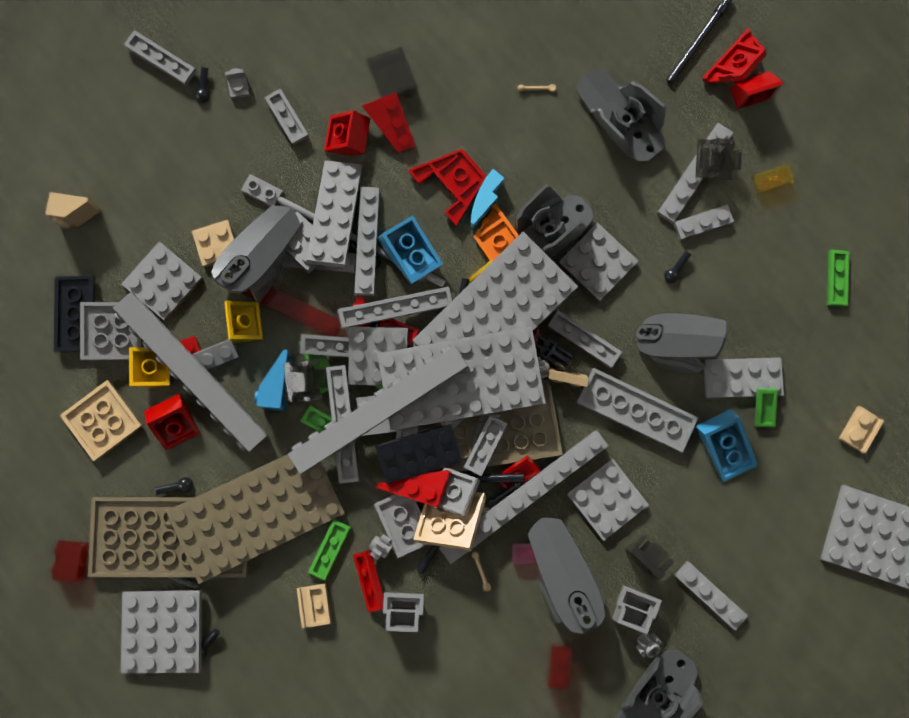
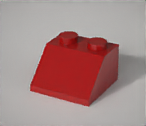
(755, 89)
(347, 133)
(171, 422)

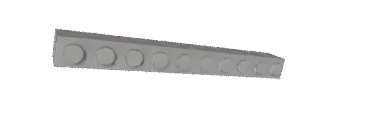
(190, 371)
(377, 410)
(532, 490)

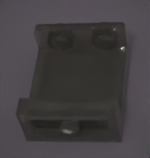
(393, 74)

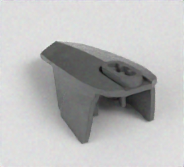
(625, 113)
(544, 217)
(261, 252)
(681, 339)
(565, 576)
(662, 699)

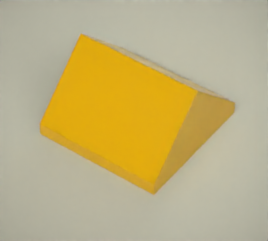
(243, 321)
(146, 370)

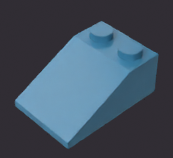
(410, 249)
(272, 389)
(727, 444)

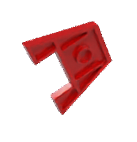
(458, 175)

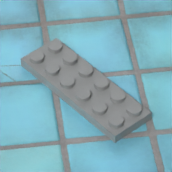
(334, 214)
(637, 410)

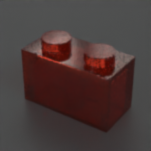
(69, 561)
(559, 666)

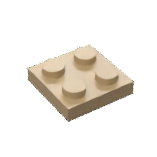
(212, 241)

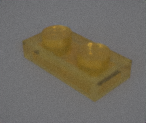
(773, 178)

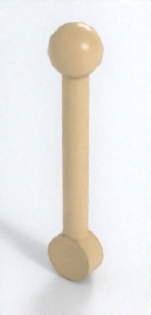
(551, 88)
(486, 586)

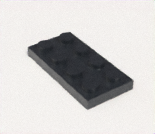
(67, 297)
(418, 453)

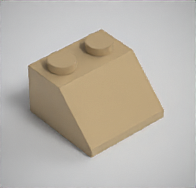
(70, 209)

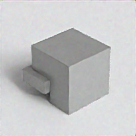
(636, 609)
(403, 611)

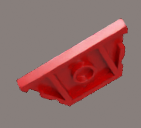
(737, 60)

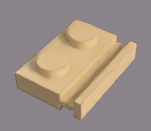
(574, 379)
(861, 429)
(314, 605)

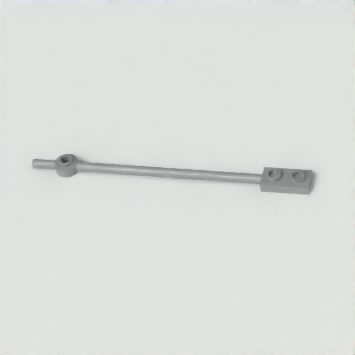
(272, 196)

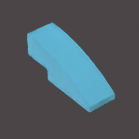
(486, 197)

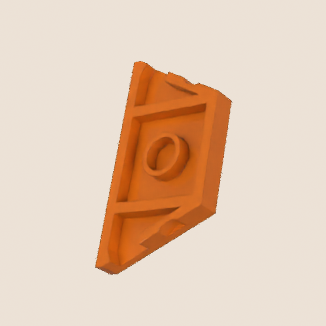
(495, 233)

